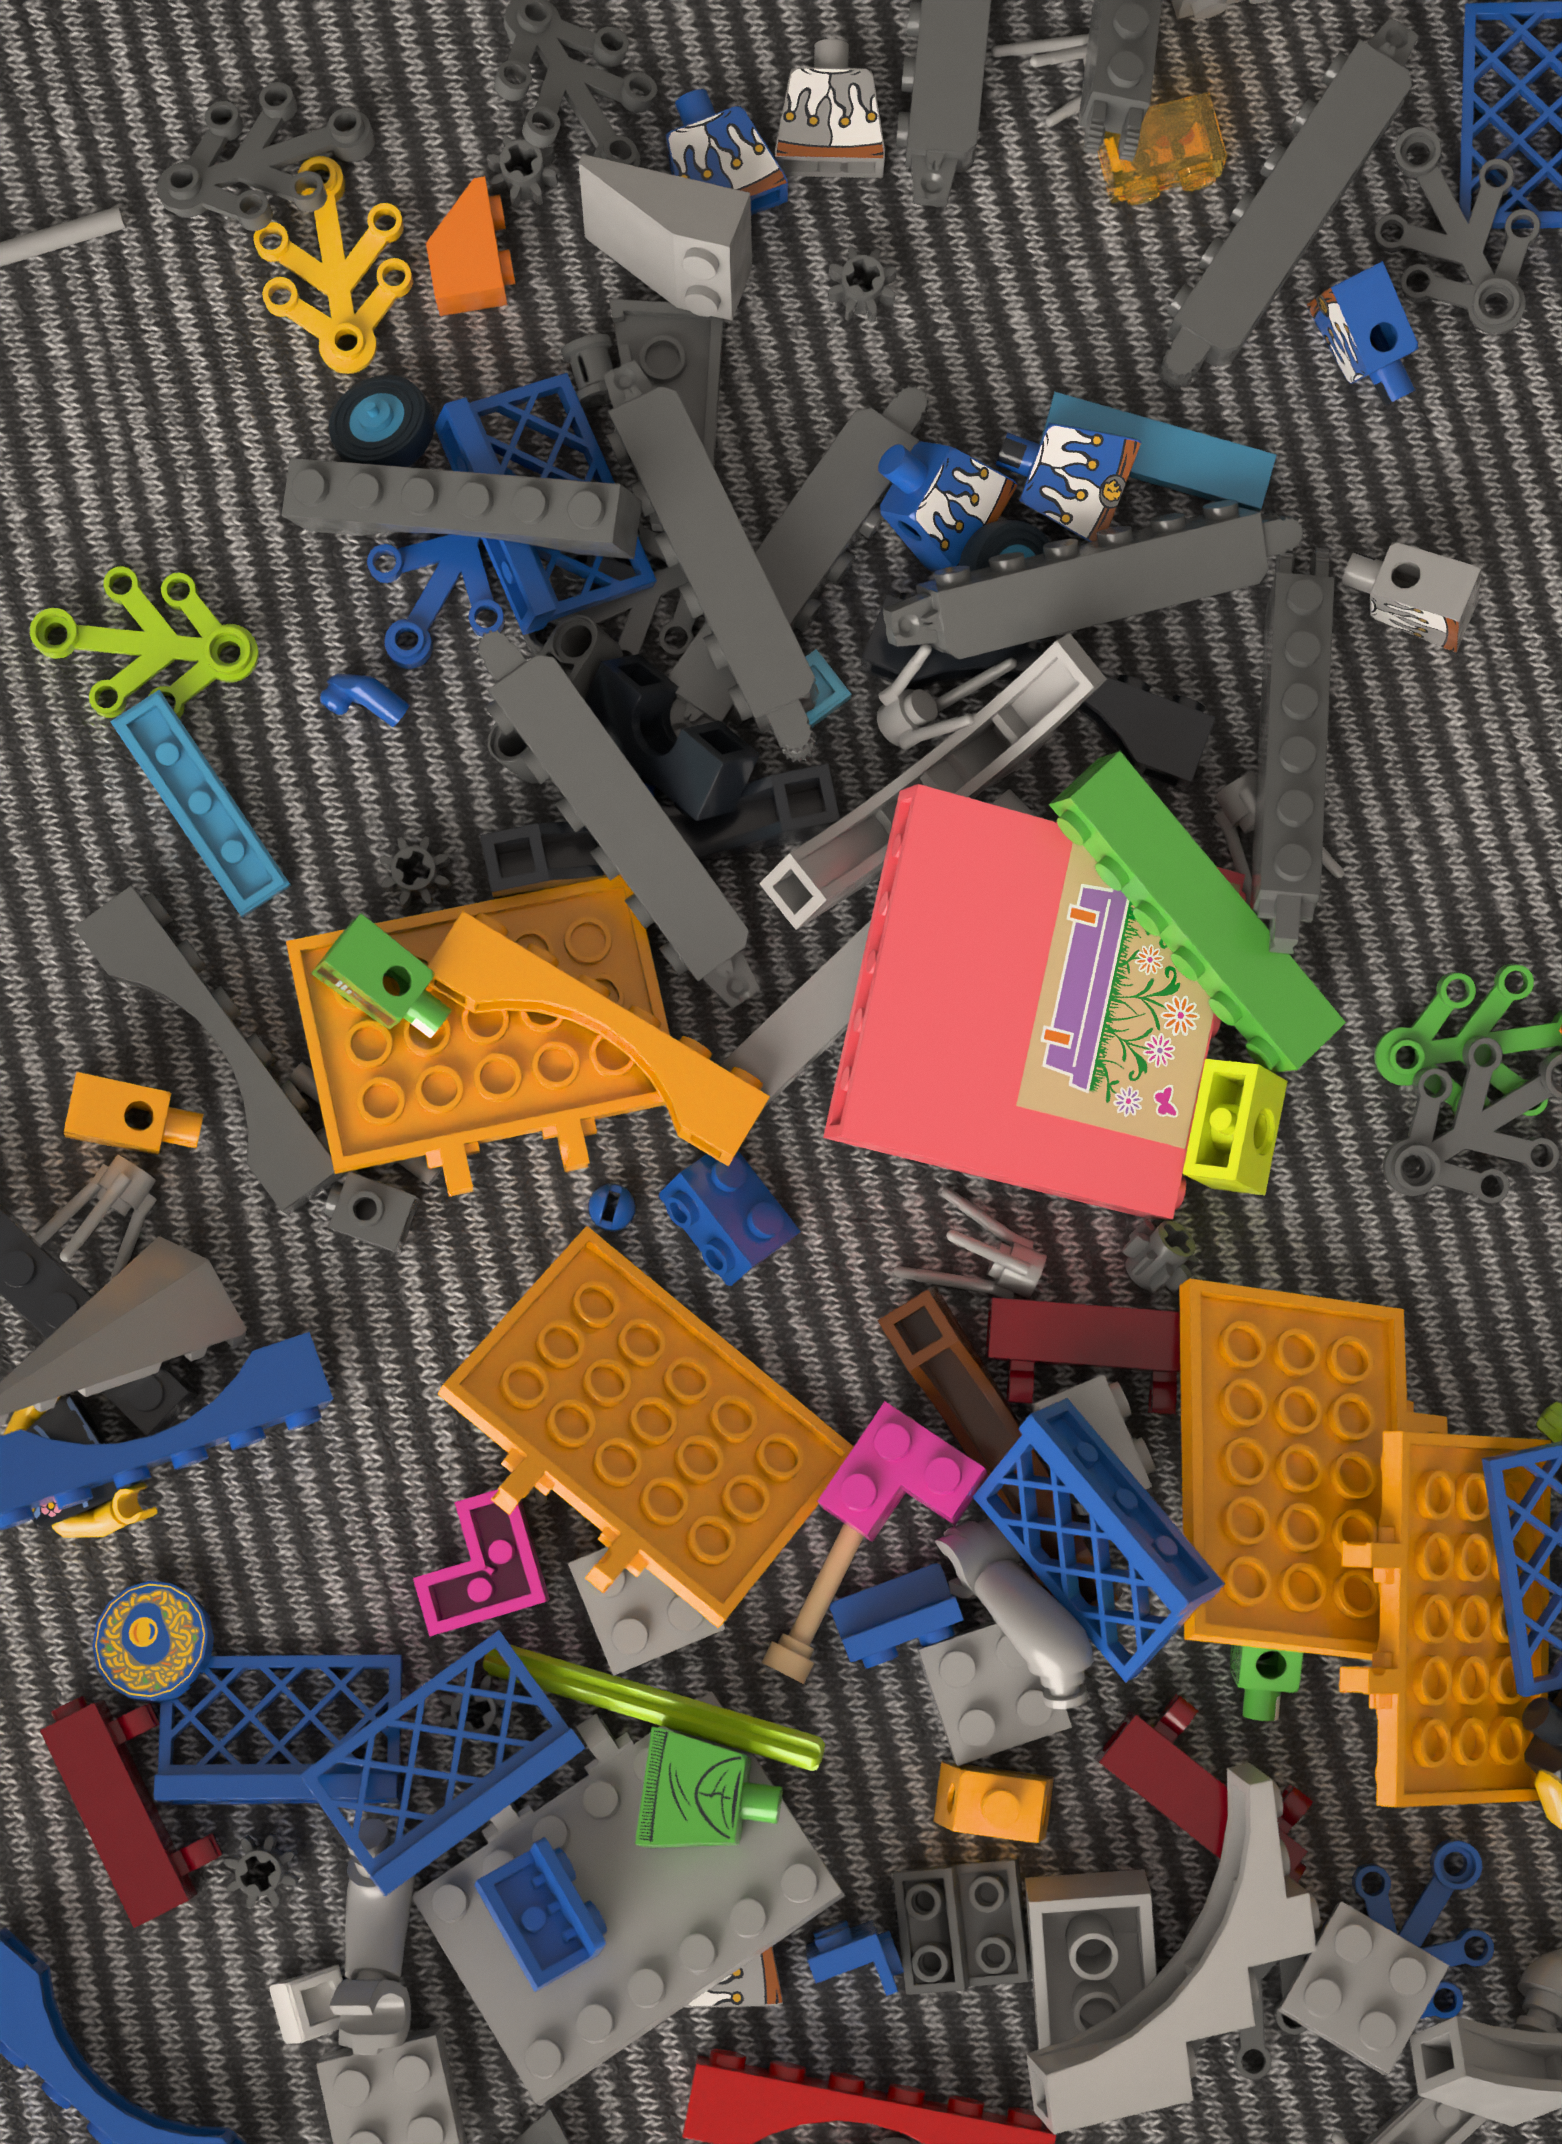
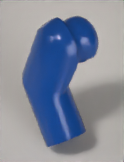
(363, 690)

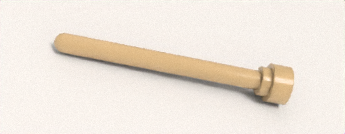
(793, 1651)

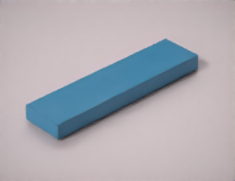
(1176, 455)
(200, 803)

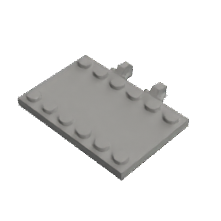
(670, 1915)

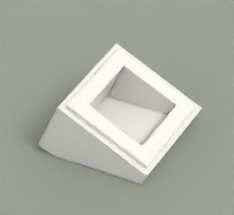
(304, 2004)

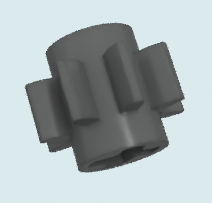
(514, 182)
(852, 295)
(409, 858)
(1160, 1255)
(490, 1718)
(259, 1887)

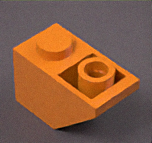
(465, 256)

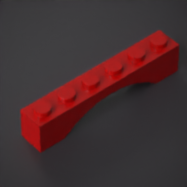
(750, 2102)

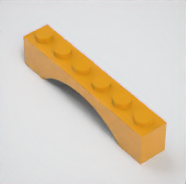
(493, 973)

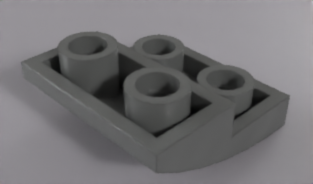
(962, 1926)

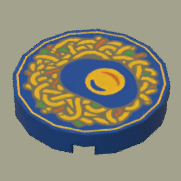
(152, 1641)

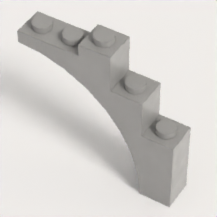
(964, 764)
(1143, 2051)
(1489, 2069)

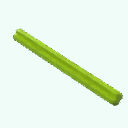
(665, 1708)

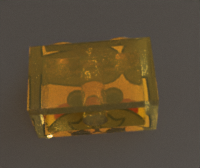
(1175, 148)

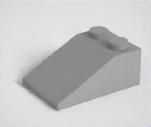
(670, 233)
(1087, 1948)

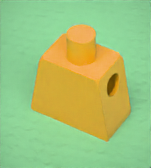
(99, 1112)
(993, 1802)

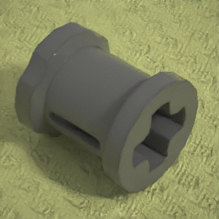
(589, 362)

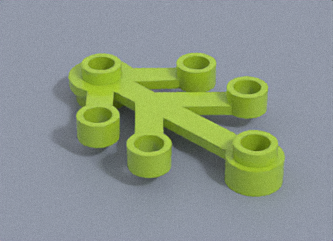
(155, 646)

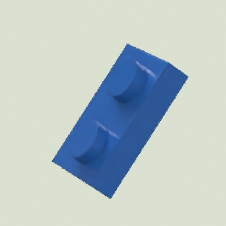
(728, 1215)
(895, 1613)
(543, 1914)
(844, 1948)

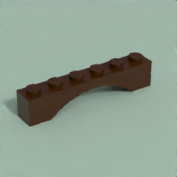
(974, 1408)

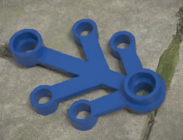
(455, 557)
(1427, 1911)

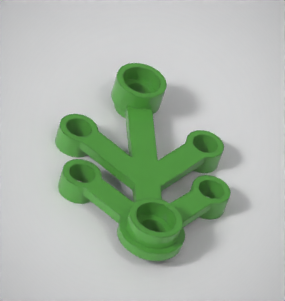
(1487, 1014)

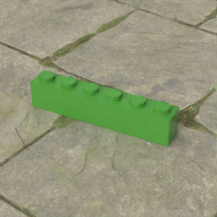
(1195, 914)

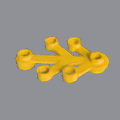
(337, 275)

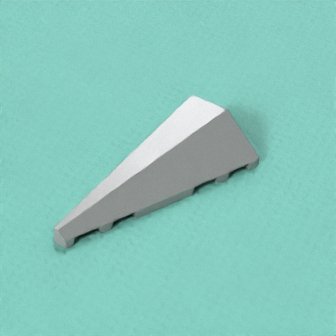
(150, 1312)

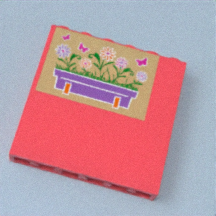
(1019, 1015)

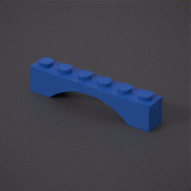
(271, 1388)
(36, 2037)

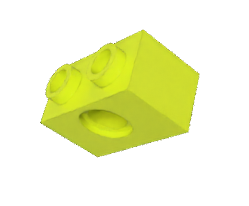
(1235, 1126)

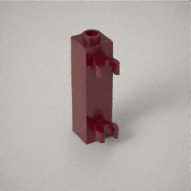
(1085, 1337)
(1181, 1787)
(119, 1809)

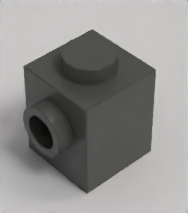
(371, 1212)

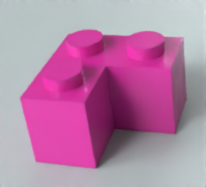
(898, 1459)
(496, 1581)

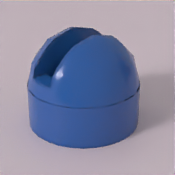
(624, 1211)

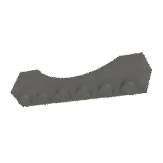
(519, 509)
(138, 951)

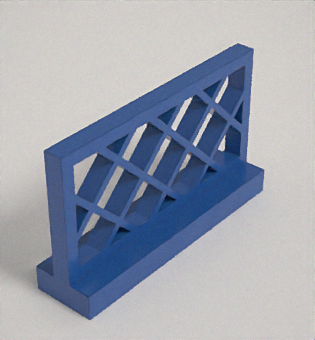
(1509, 14)
(517, 563)
(1117, 1512)
(1515, 1587)
(268, 1782)
(472, 1806)

